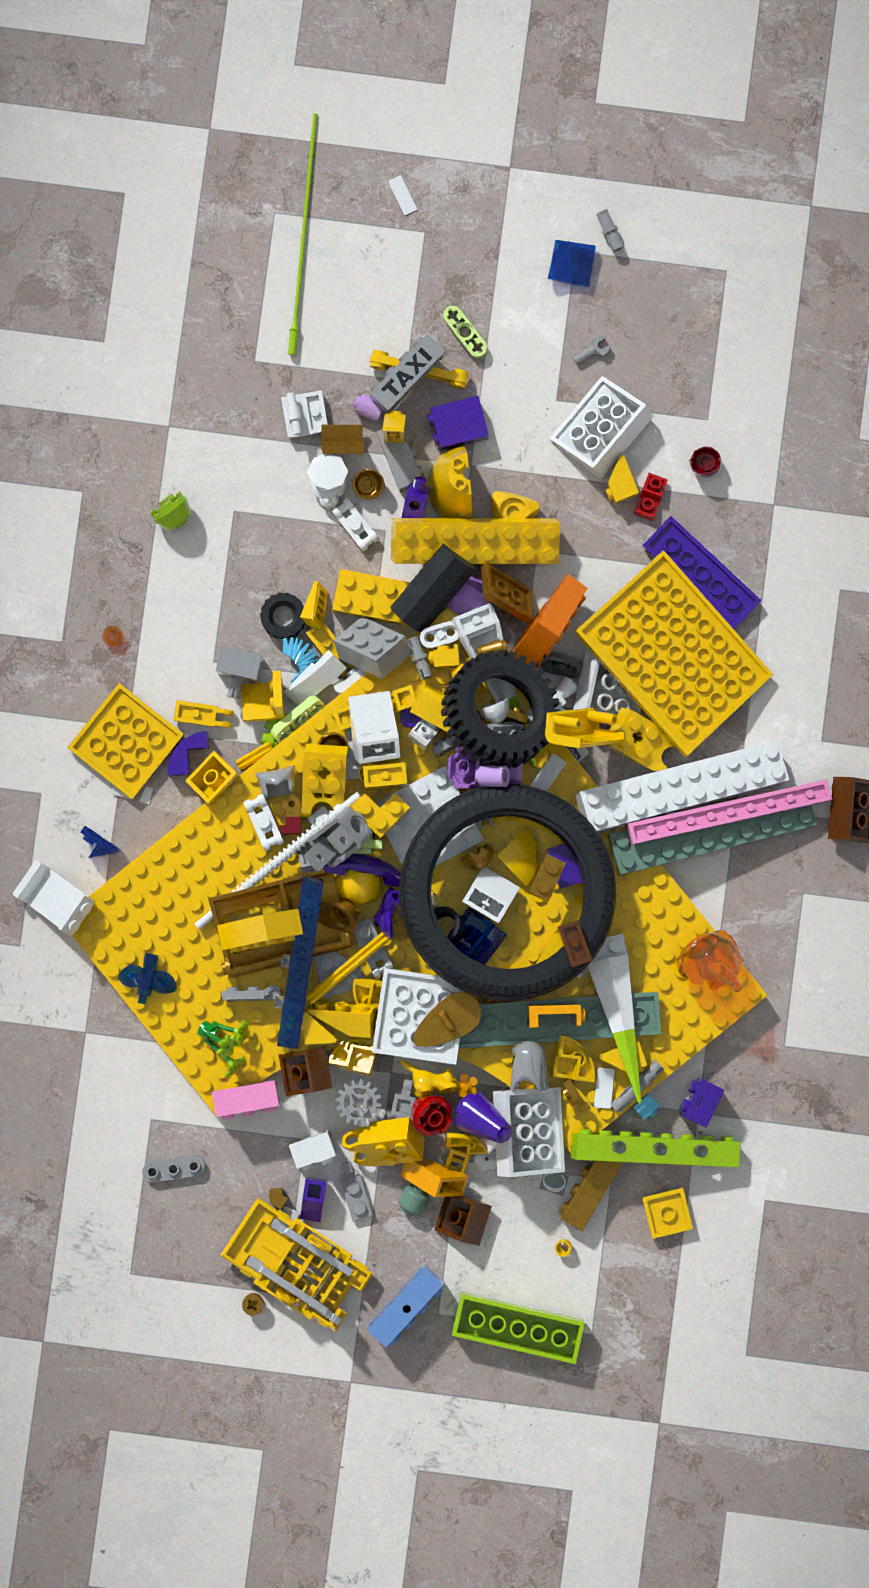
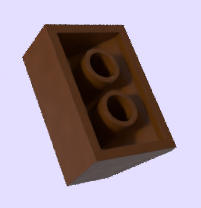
(849, 810)

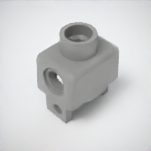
(341, 836)

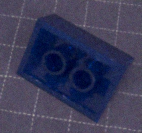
(480, 937)

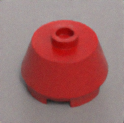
(431, 1115)

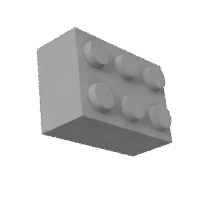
(372, 647)

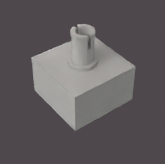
(239, 667)

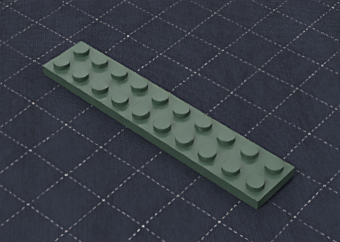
(666, 850)
(508, 1021)

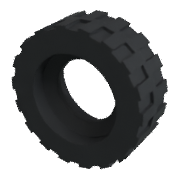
(271, 605)

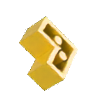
(384, 818)

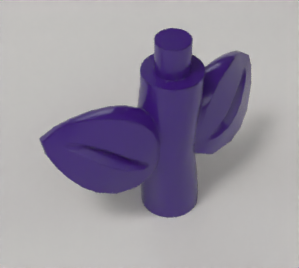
(384, 915)

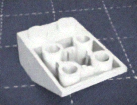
(373, 727)

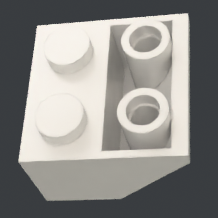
(491, 894)

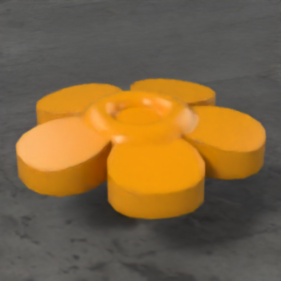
(466, 1085)

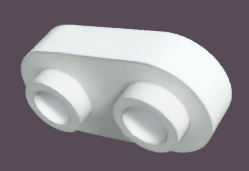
(440, 635)

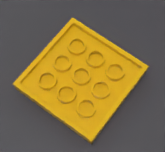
(125, 741)

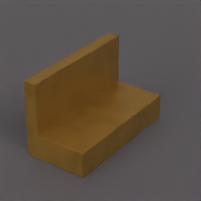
(342, 439)

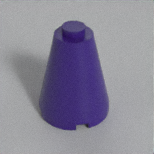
(481, 1118)

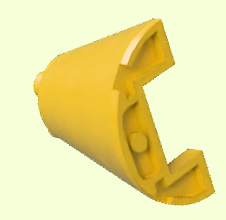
(449, 488)

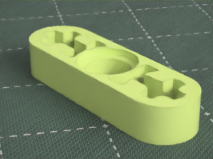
(478, 340)
(287, 726)

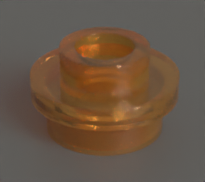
(119, 636)

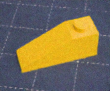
(394, 427)

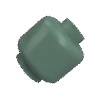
(413, 1200)

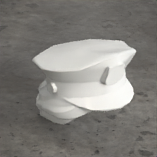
(328, 479)

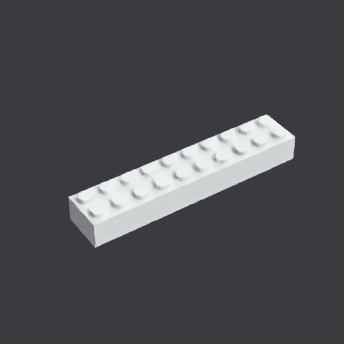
(683, 787)

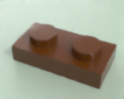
(574, 943)

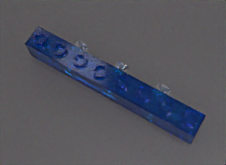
(299, 965)

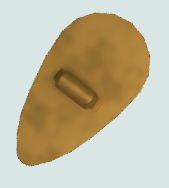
(448, 1020)

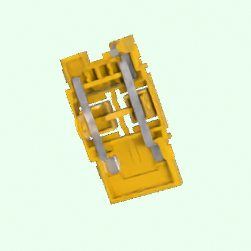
(264, 1243)

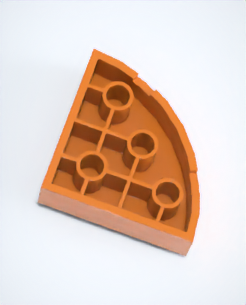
(551, 621)

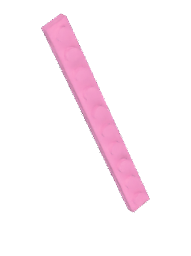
(729, 812)

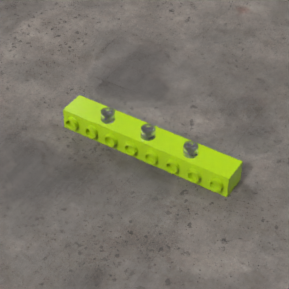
(655, 1149)

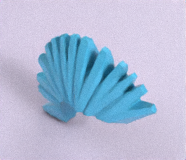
(297, 654)

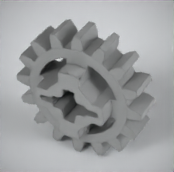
(366, 1096)

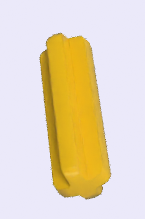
(253, 756)

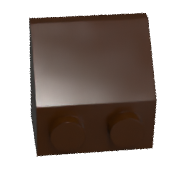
(305, 1071)
(463, 1219)

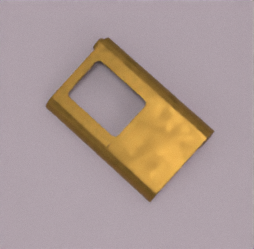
(288, 892)

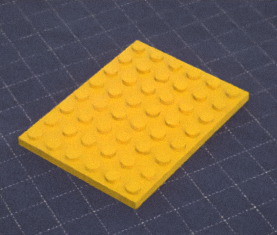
(673, 653)

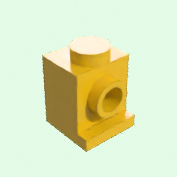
(444, 657)

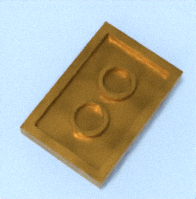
(507, 593)

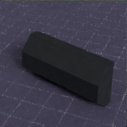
(432, 588)

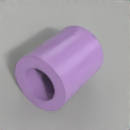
(367, 407)
(492, 776)

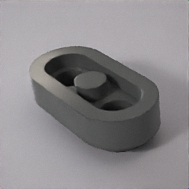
(562, 665)

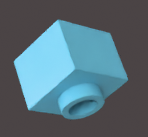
(647, 1107)

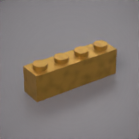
(588, 1192)

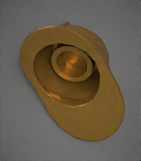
(339, 915)

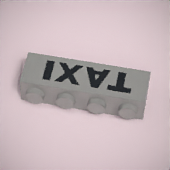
(407, 374)

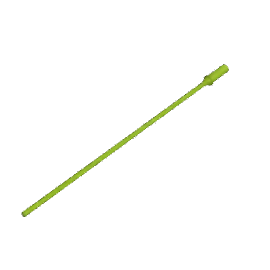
(294, 328)

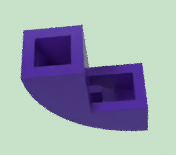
(179, 760)

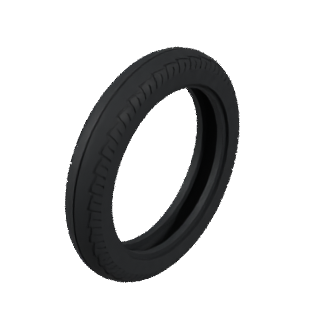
(482, 804)

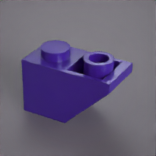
(313, 1199)

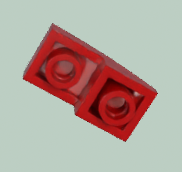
(650, 496)

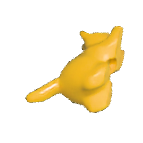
(427, 1082)

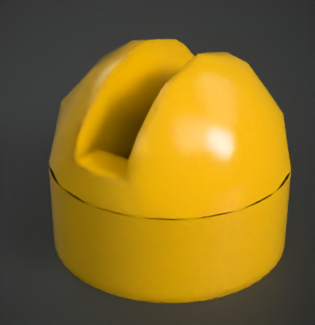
(560, 1250)

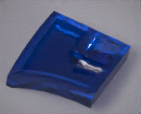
(572, 263)

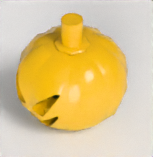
(358, 886)

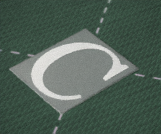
(554, 1183)

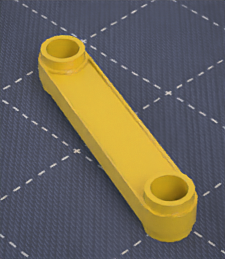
(457, 378)

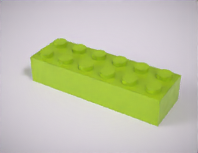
(518, 1327)

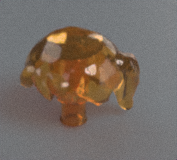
(711, 958)

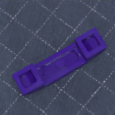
(369, 865)

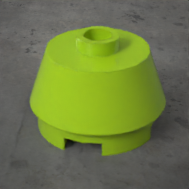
(172, 511)

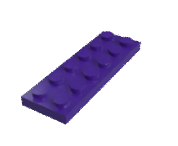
(704, 570)

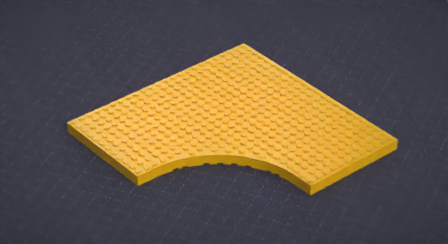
(167, 890)

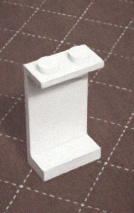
(54, 897)

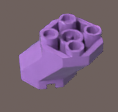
(468, 597)
(463, 771)

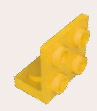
(263, 700)

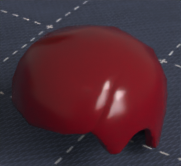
(705, 462)

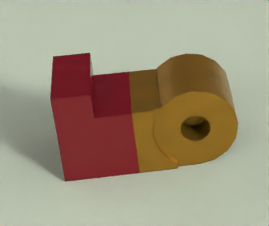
(293, 825)

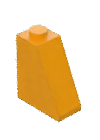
(435, 1178)

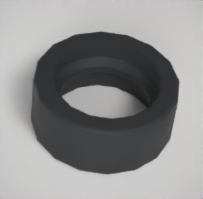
(459, 929)

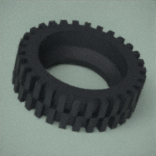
(469, 728)

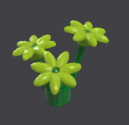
(210, 1033)

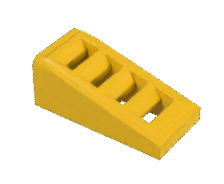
(315, 606)
(460, 1151)

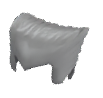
(277, 782)

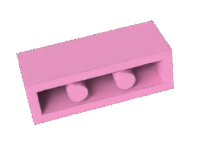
(246, 1099)

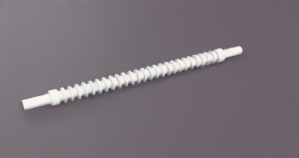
(287, 853)

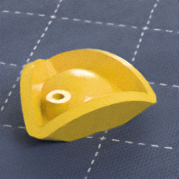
(513, 506)

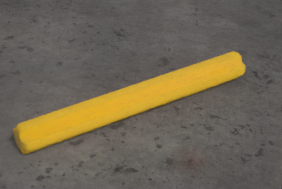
(347, 968)

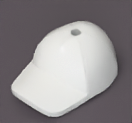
(495, 713)

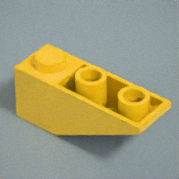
(348, 1018)

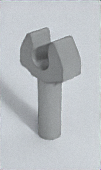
(594, 349)

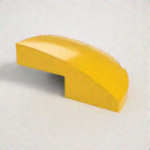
(521, 856)
(367, 992)
(355, 1055)
(571, 1061)
(473, 1144)

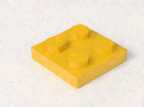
(667, 1213)

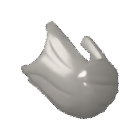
(529, 1065)

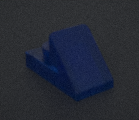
(103, 846)

